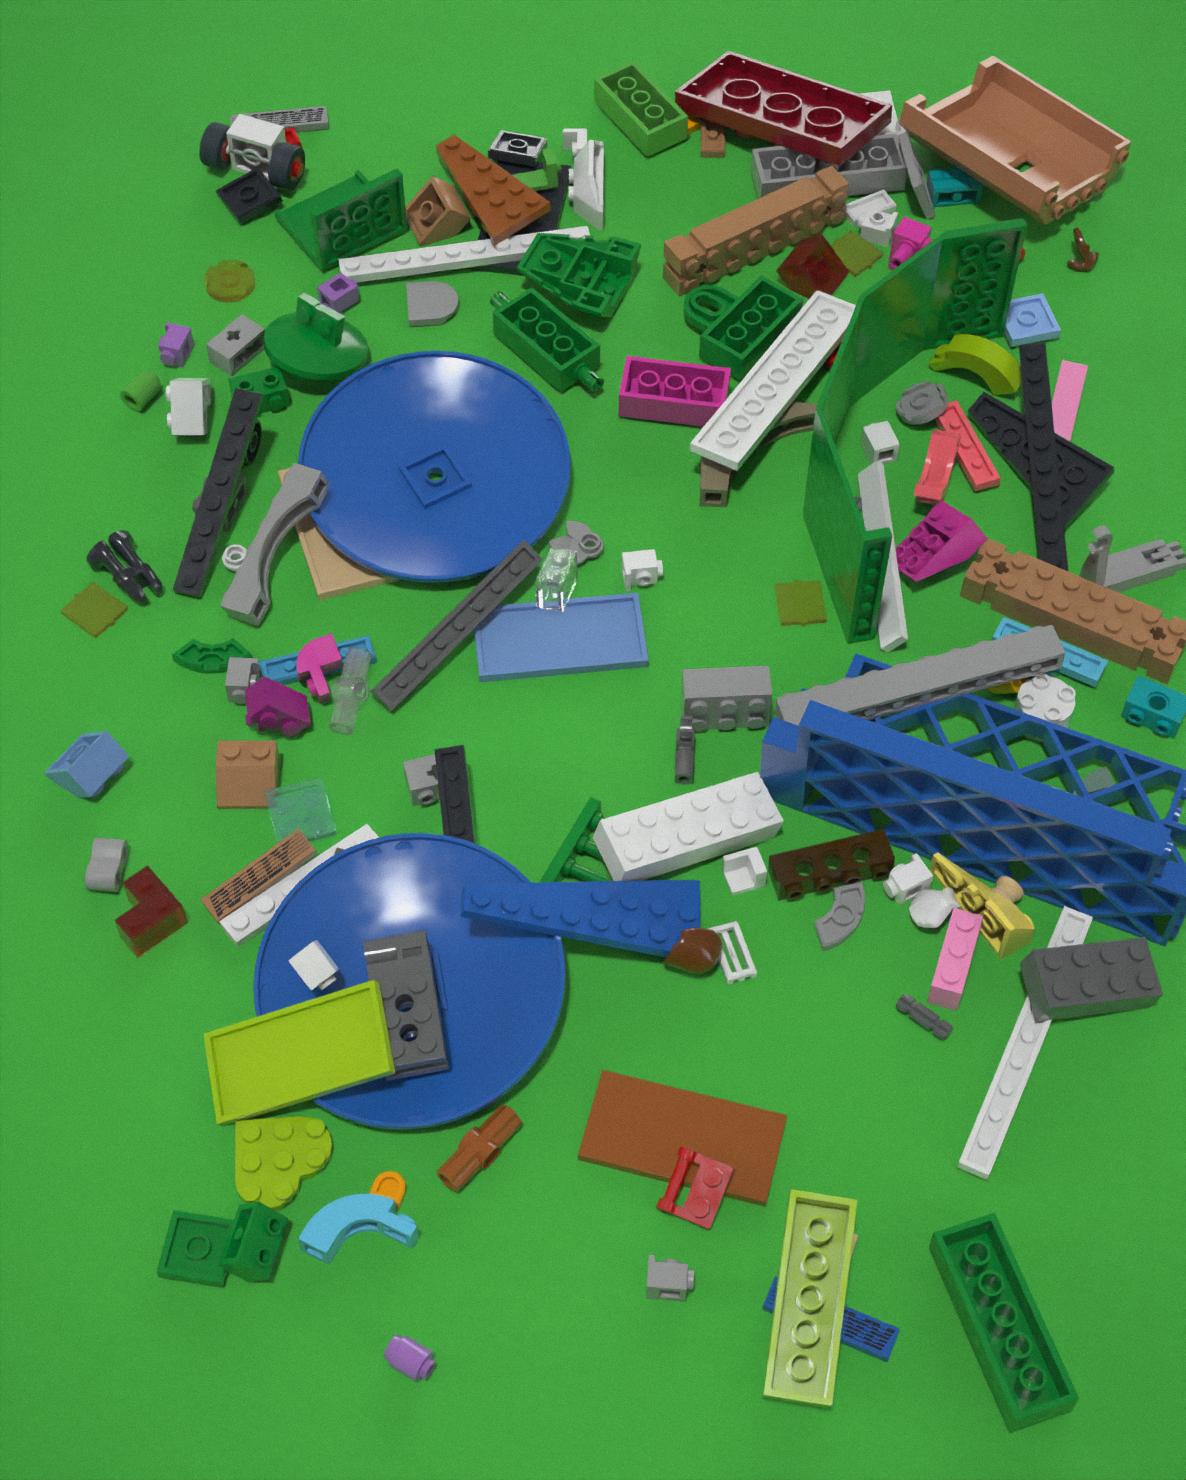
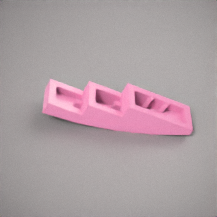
(1067, 397)

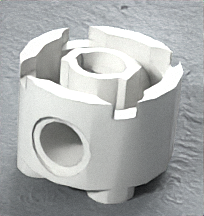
(1046, 699)

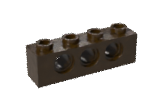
(841, 853)

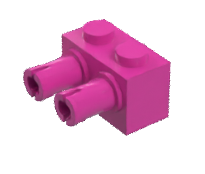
(907, 240)

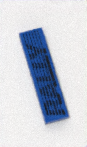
(858, 1330)

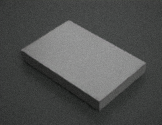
(916, 175)

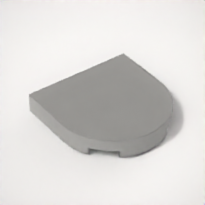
(430, 303)

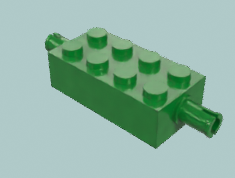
(547, 340)

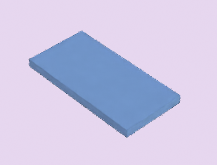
(540, 642)

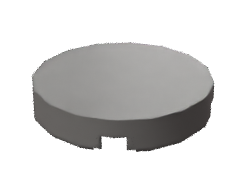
(922, 403)

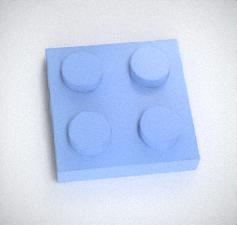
(1030, 321)

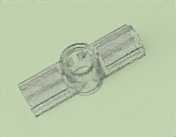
(350, 691)

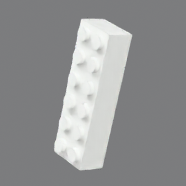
(687, 829)

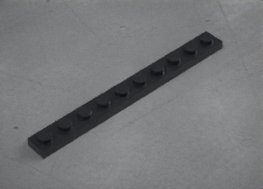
(1043, 455)

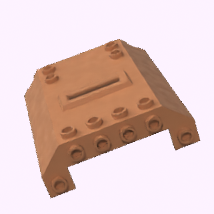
(1016, 121)

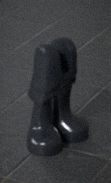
(131, 578)

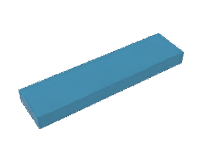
(284, 668)

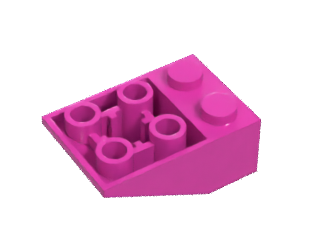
(938, 542)

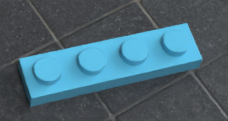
(1076, 662)

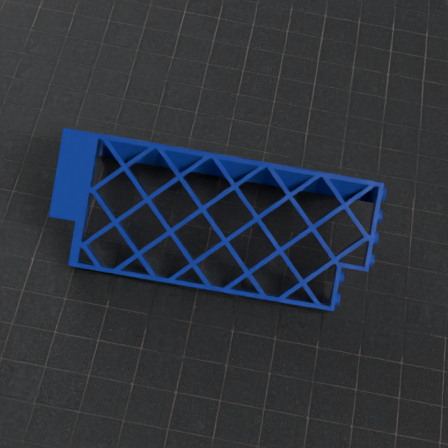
(993, 809)

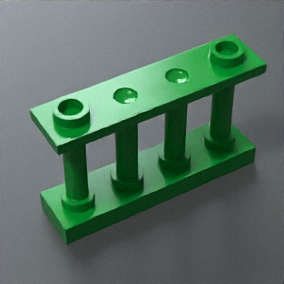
(575, 842)

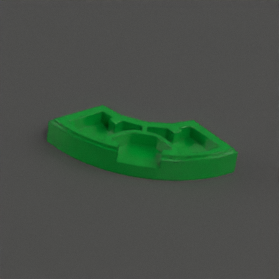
(207, 657)

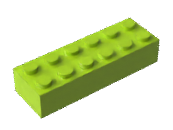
(809, 1299)

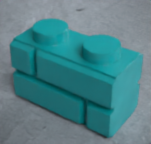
(953, 187)

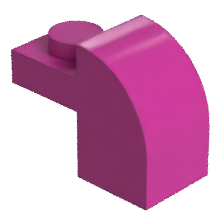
(315, 659)

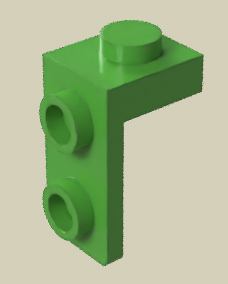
(543, 178)

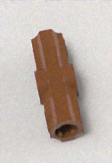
(479, 1148)

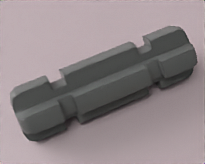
(924, 1016)

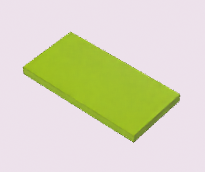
(298, 1053)

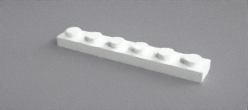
(256, 914)

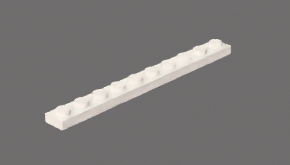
(443, 257)
(1015, 1065)

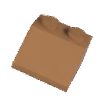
(436, 212)
(245, 772)

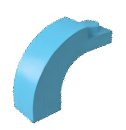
(351, 1216)

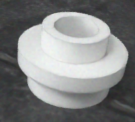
(231, 553)

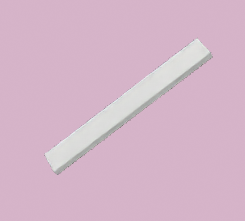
(877, 515)

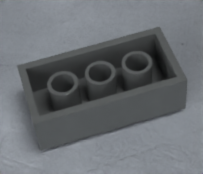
(1090, 979)

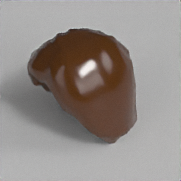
(695, 951)

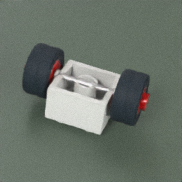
(251, 145)

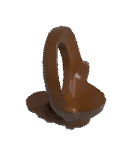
(1088, 258)

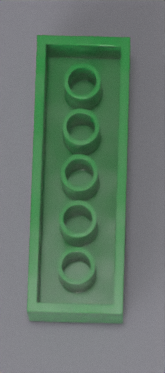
(1003, 1322)

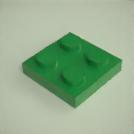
(194, 1248)

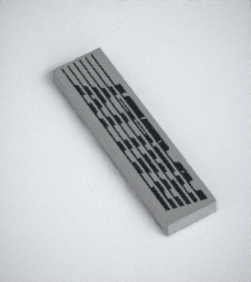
(301, 119)

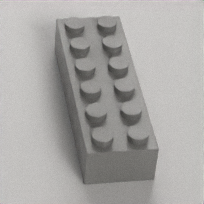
(869, 170)

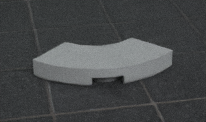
(843, 917)

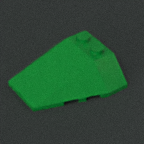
(582, 271)

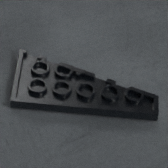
(1079, 471)

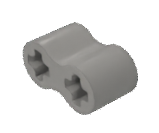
(106, 864)

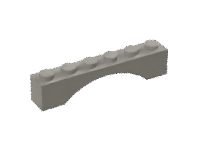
(298, 496)

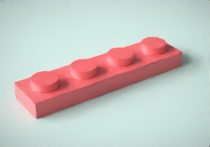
(970, 452)

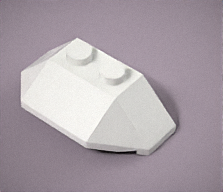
(588, 183)

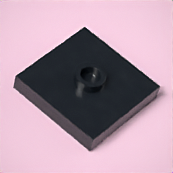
(517, 148)
(249, 195)

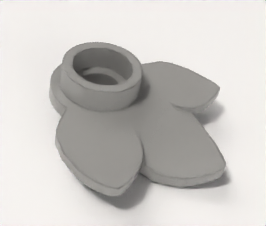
(579, 539)

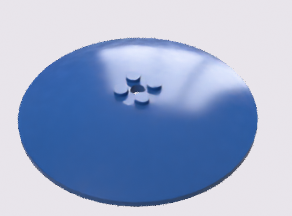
(446, 416)
(493, 981)

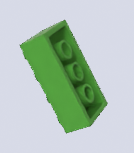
(640, 108)

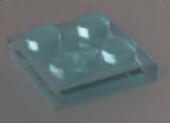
(302, 808)

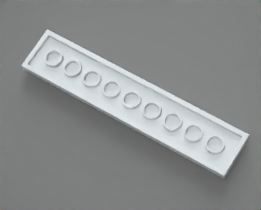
(774, 381)

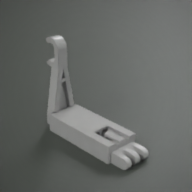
(1131, 566)

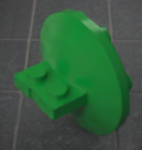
(315, 343)

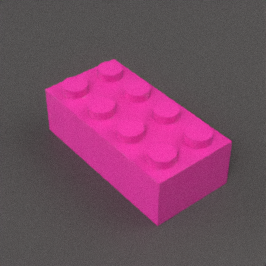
(672, 390)

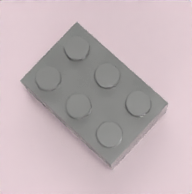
(727, 697)

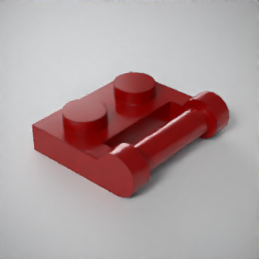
(705, 1193)

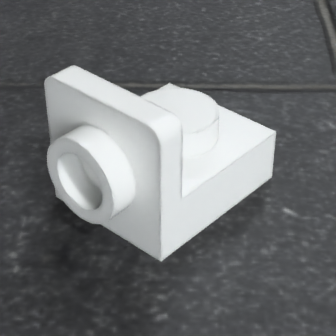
(574, 140)

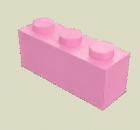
(955, 959)

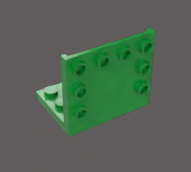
(347, 217)

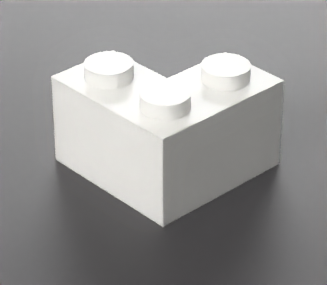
(188, 405)

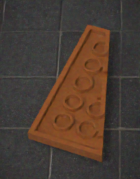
(491, 192)

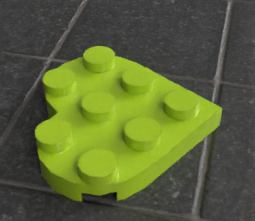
(277, 1156)

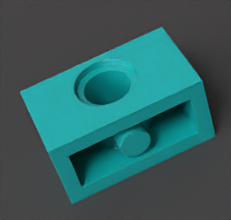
(1147, 697)

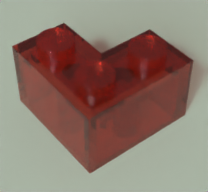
(154, 912)

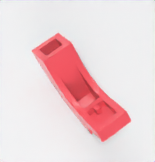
(938, 467)

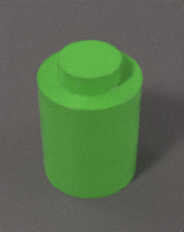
(140, 390)

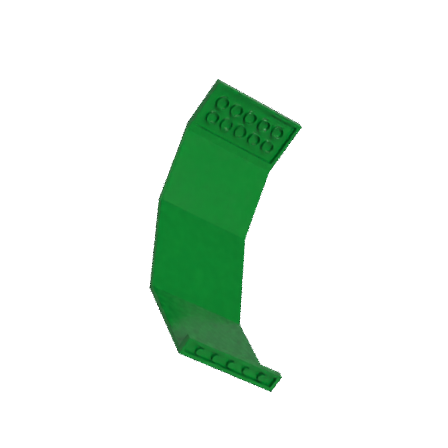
(943, 290)

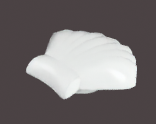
(932, 907)

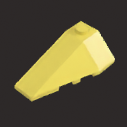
(1002, 923)

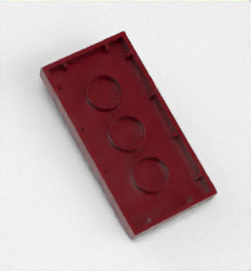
(783, 107)

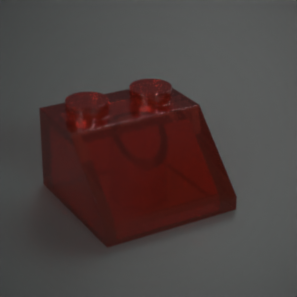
(812, 267)

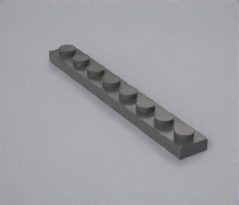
(456, 626)

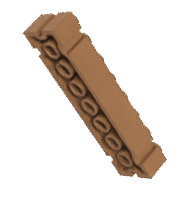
(755, 230)
(1077, 609)

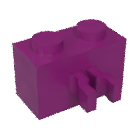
(276, 707)

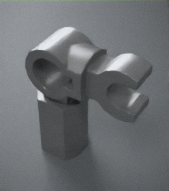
(684, 751)

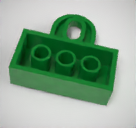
(743, 325)

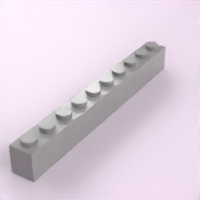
(933, 677)

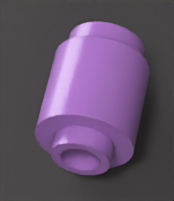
(410, 1357)

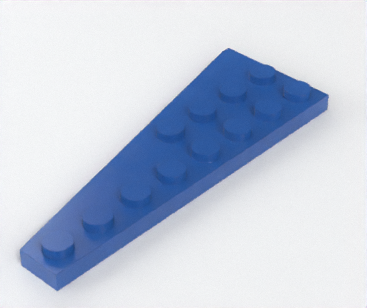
(608, 913)

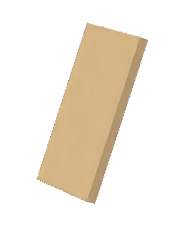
(329, 568)

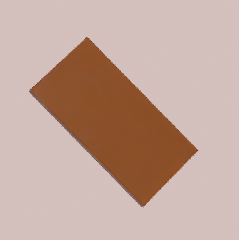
(643, 1124)

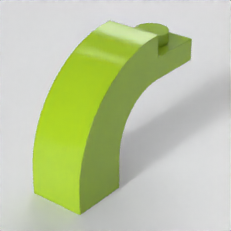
(983, 357)

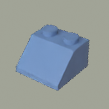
(88, 764)

